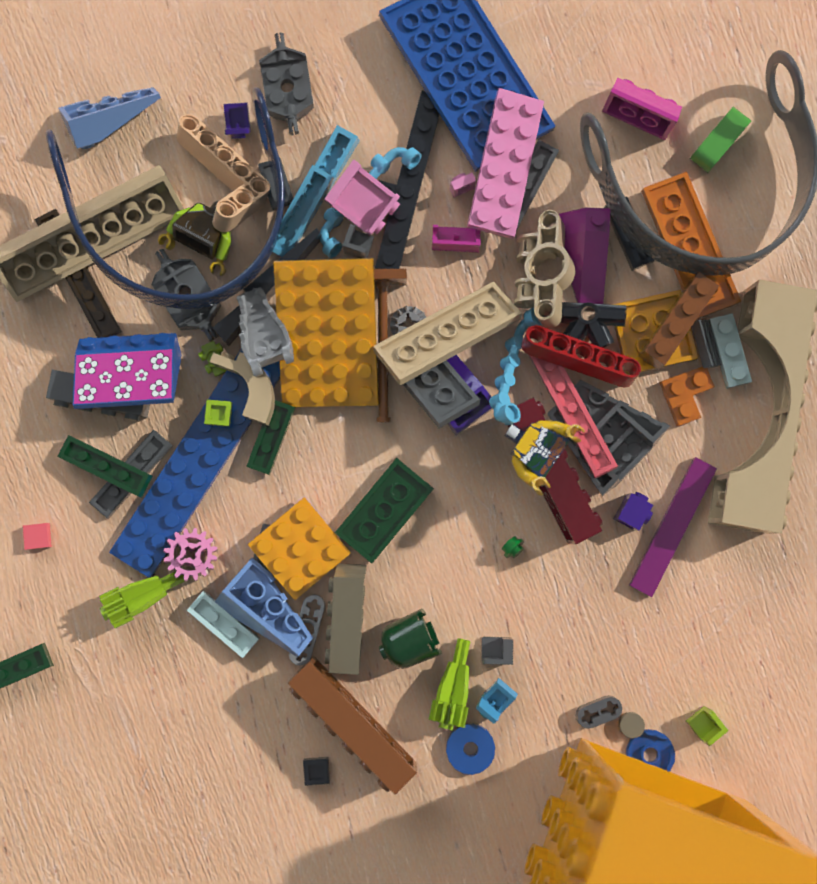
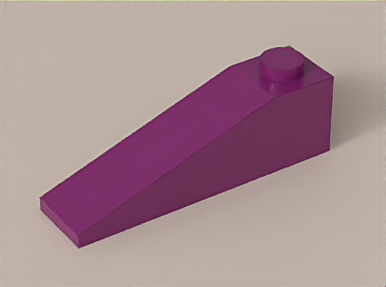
(587, 246)

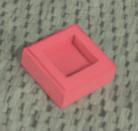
(37, 536)

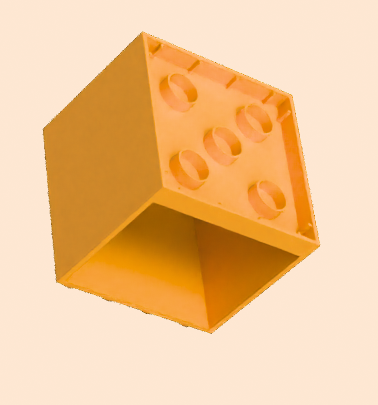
(657, 830)

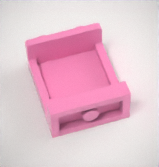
(362, 199)

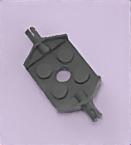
(282, 67)
(180, 274)

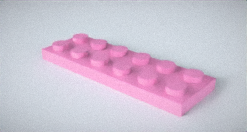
(505, 163)

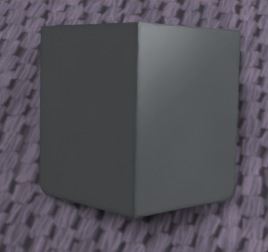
(357, 243)
(497, 650)

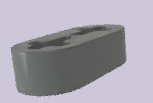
(601, 717)

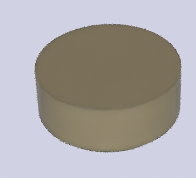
(631, 725)

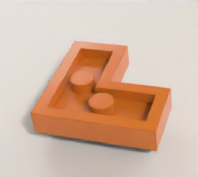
(680, 392)

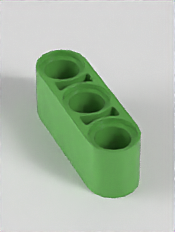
(720, 139)

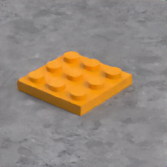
(642, 321)
(299, 548)

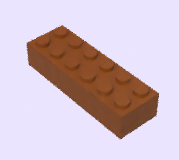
(354, 725)

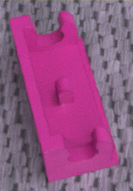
(455, 239)

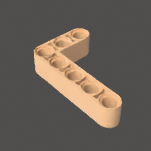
(248, 185)

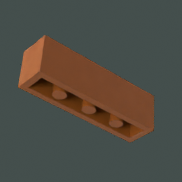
(678, 321)

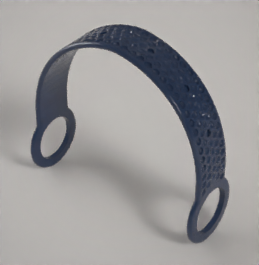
(185, 301)

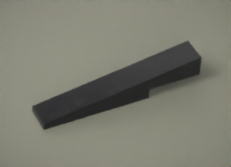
(229, 326)

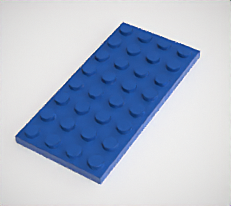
(458, 65)

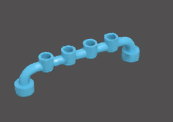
(381, 164)
(504, 410)

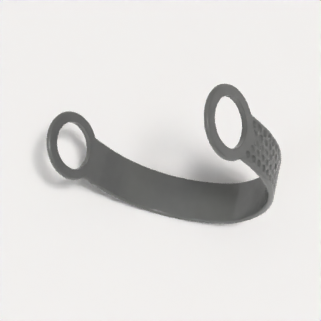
(804, 141)

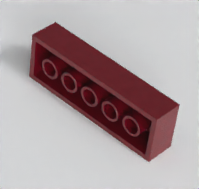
(564, 497)

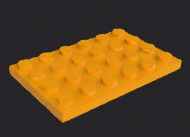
(331, 329)

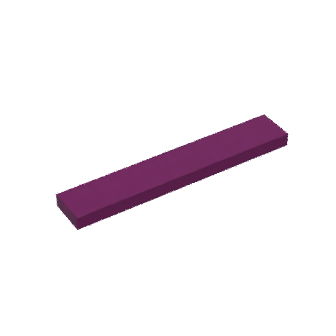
(672, 527)

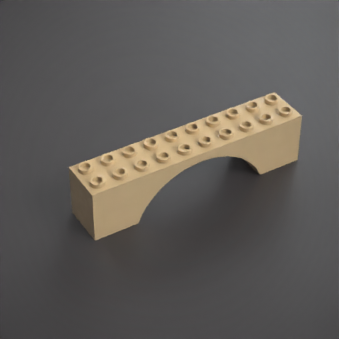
(778, 328)

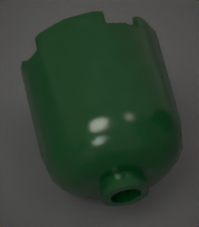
(409, 641)

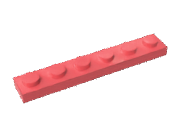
(574, 412)

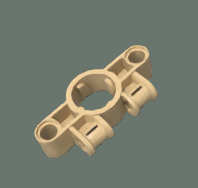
(533, 250)

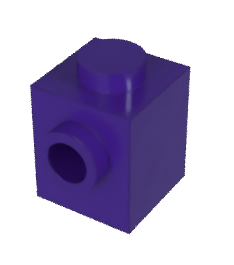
(634, 511)

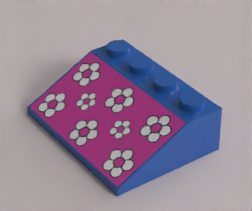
(126, 370)

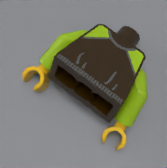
(195, 230)

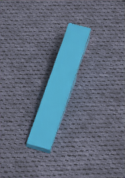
(315, 189)

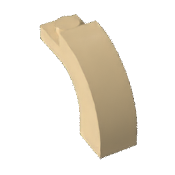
(261, 393)

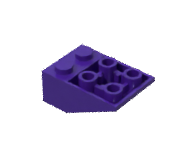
(470, 417)

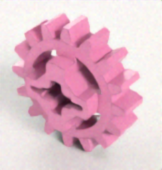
(200, 547)

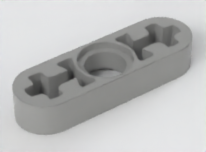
(317, 613)

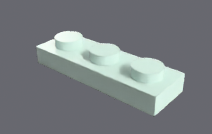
(730, 350)
(222, 624)

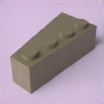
(346, 620)

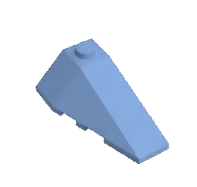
(96, 121)
(262, 607)

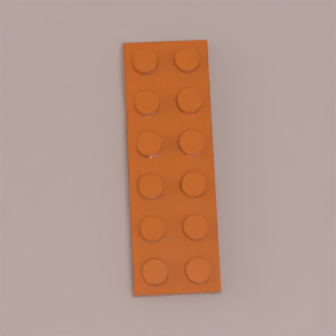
(684, 225)

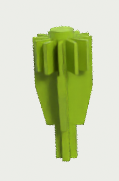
(134, 598)
(452, 693)

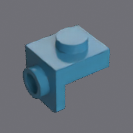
(495, 700)

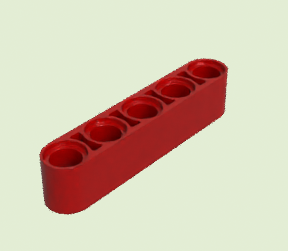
(591, 353)

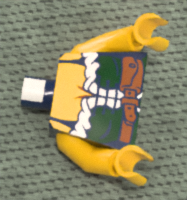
(539, 449)

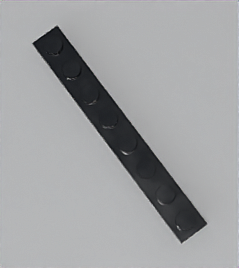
(408, 186)

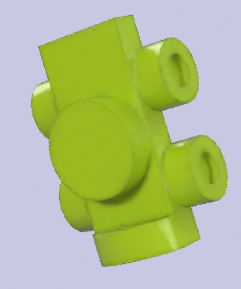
(206, 354)

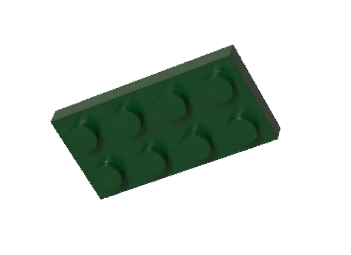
(384, 510)

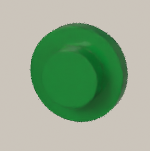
(513, 547)

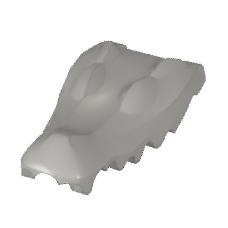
(262, 332)

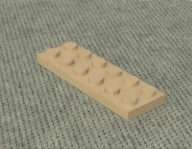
(447, 333)

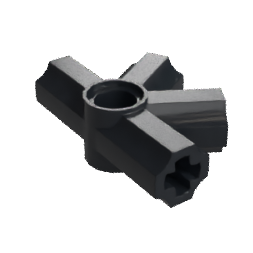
(596, 328)

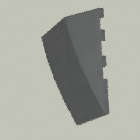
(624, 429)

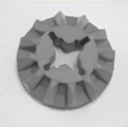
(400, 317)

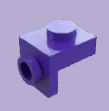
(237, 119)

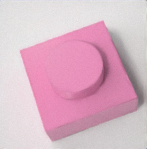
(462, 183)

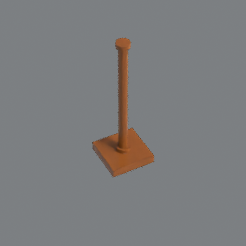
(382, 279)

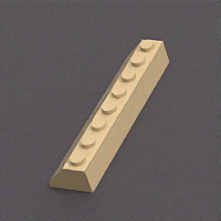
(107, 222)

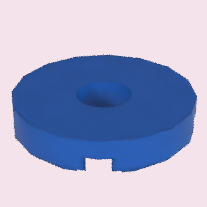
(656, 740)
(470, 763)

